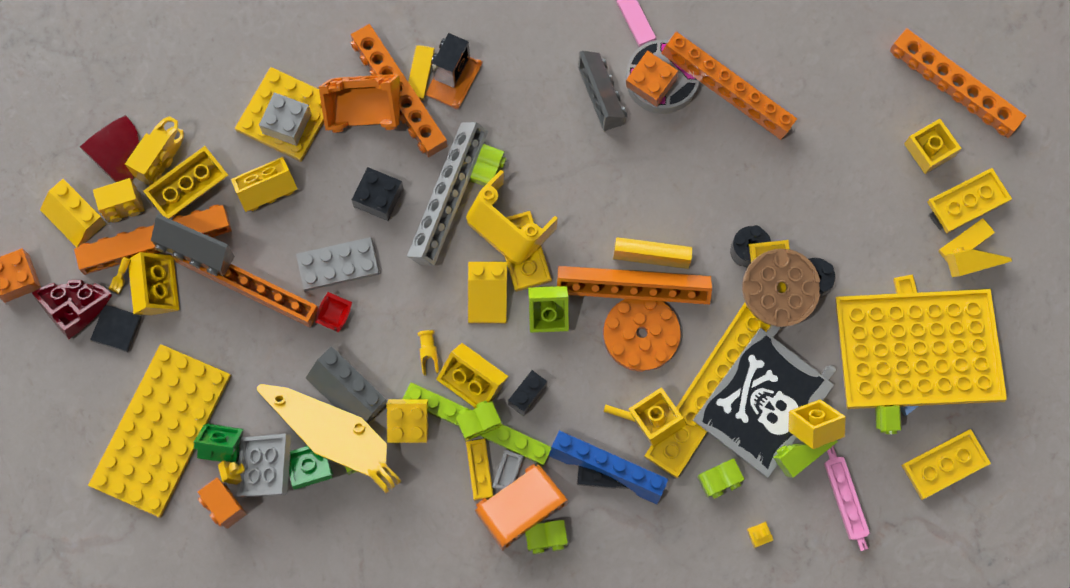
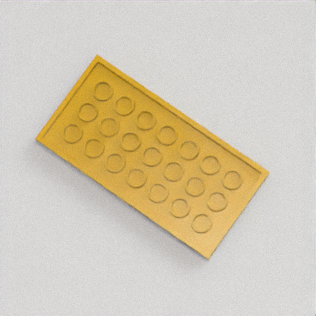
(159, 430)

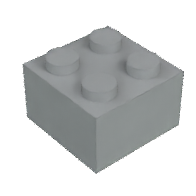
(285, 119)

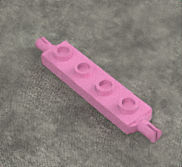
(846, 498)

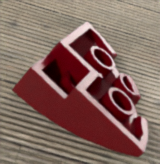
(113, 147)
(72, 304)

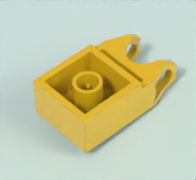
(155, 152)

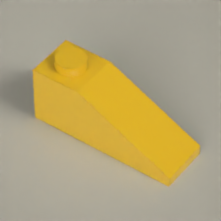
(969, 261)

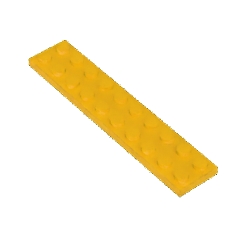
(678, 448)

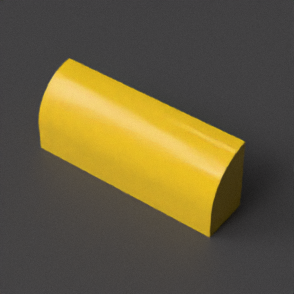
(652, 253)

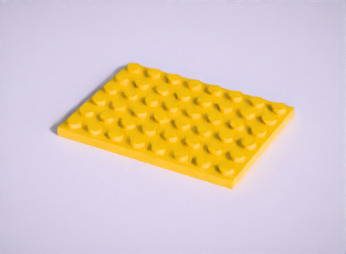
(920, 349)

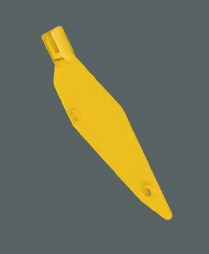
(333, 433)

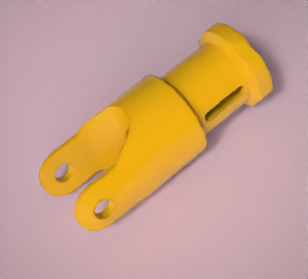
(428, 349)

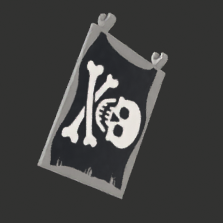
(755, 398)

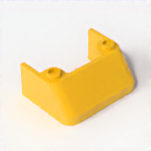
(500, 232)

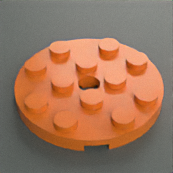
(637, 352)

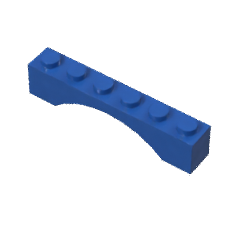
(638, 479)

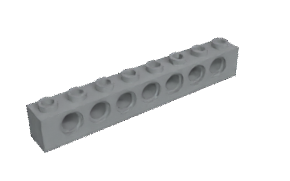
(447, 194)

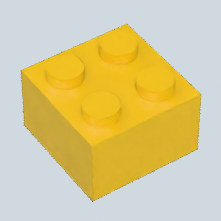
(932, 146)
(118, 200)
(657, 417)
(407, 421)
(816, 424)

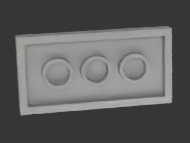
(337, 264)

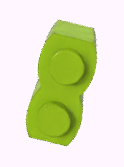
(487, 165)
(888, 419)
(478, 421)
(720, 478)
(547, 536)

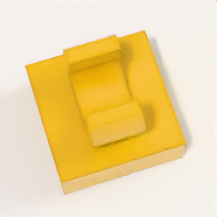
(231, 472)
(760, 534)

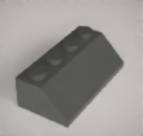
(601, 90)
(191, 246)
(345, 386)

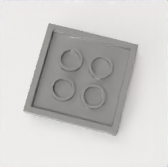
(265, 465)

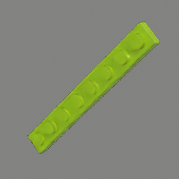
(502, 436)

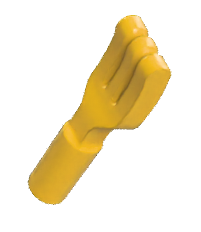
(118, 281)

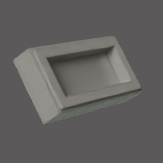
(507, 470)

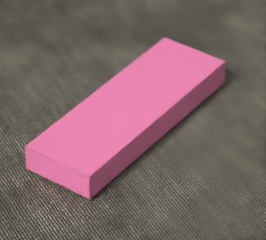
(636, 21)

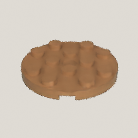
(761, 290)

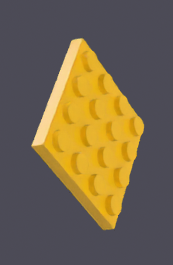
(289, 87)

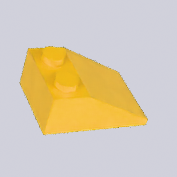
(487, 292)

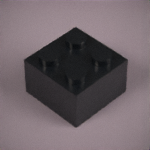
(450, 60)
(377, 193)

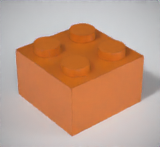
(652, 78)
(17, 275)
(221, 502)

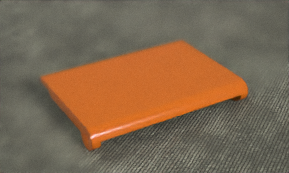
(454, 96)

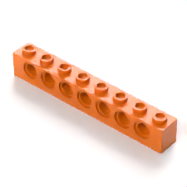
(967, 83)
(728, 85)
(436, 141)

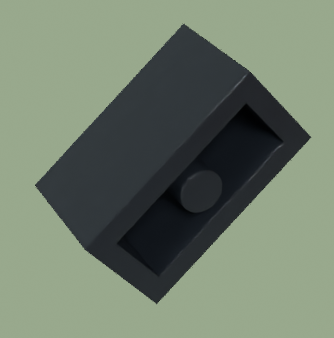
(527, 393)

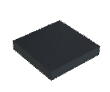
(116, 328)

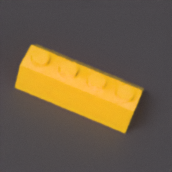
(185, 183)

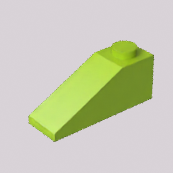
(797, 457)

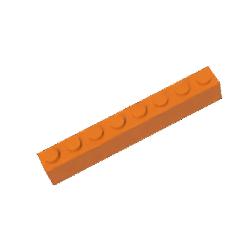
(110, 251)
(635, 285)
(262, 292)

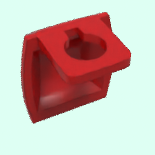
(333, 312)

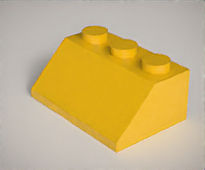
(264, 184)
(71, 214)
(153, 284)
(471, 376)

